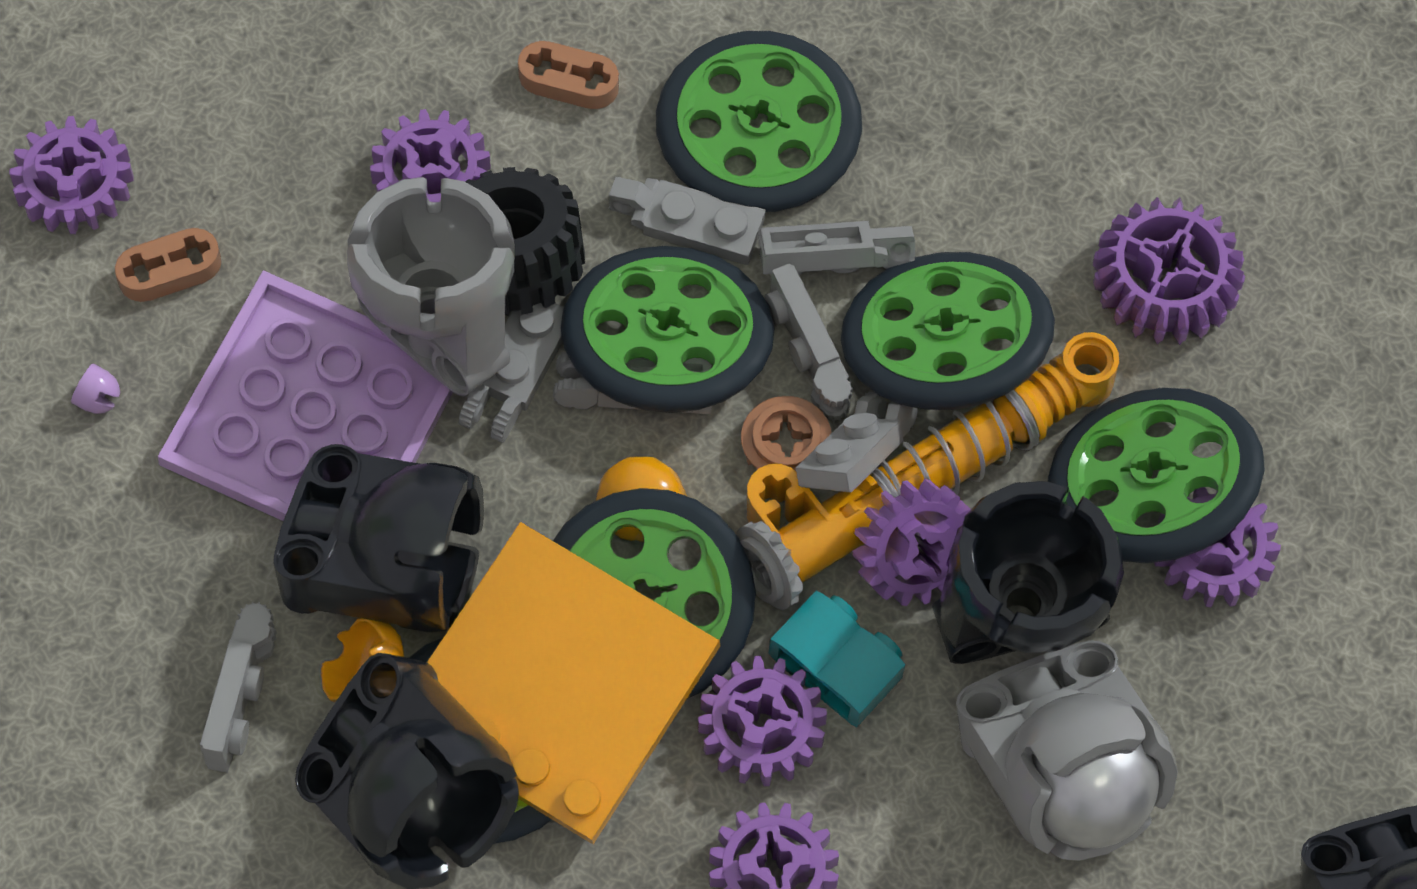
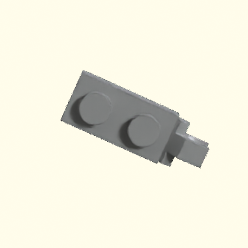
(689, 217)
(835, 247)

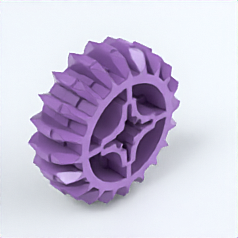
(1135, 245)

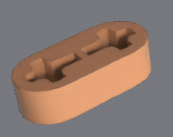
(568, 74)
(168, 264)

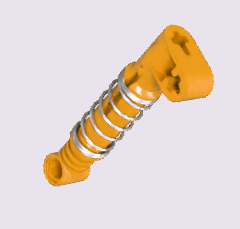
(944, 457)

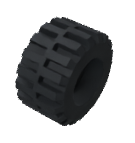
(544, 235)

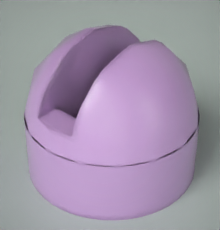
(93, 387)

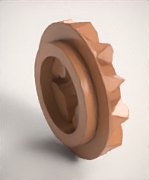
(766, 422)

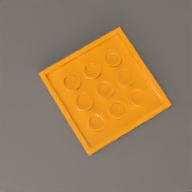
(569, 676)

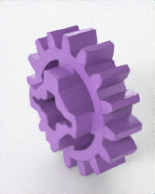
(430, 152)
(80, 195)
(910, 541)
(1227, 569)
(782, 730)
(797, 861)

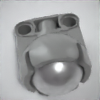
(1069, 750)

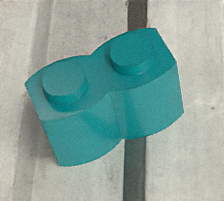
(838, 656)

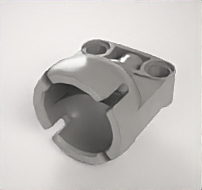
(436, 277)

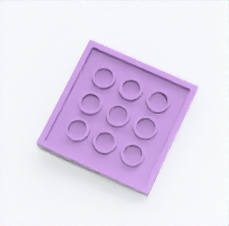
(292, 382)

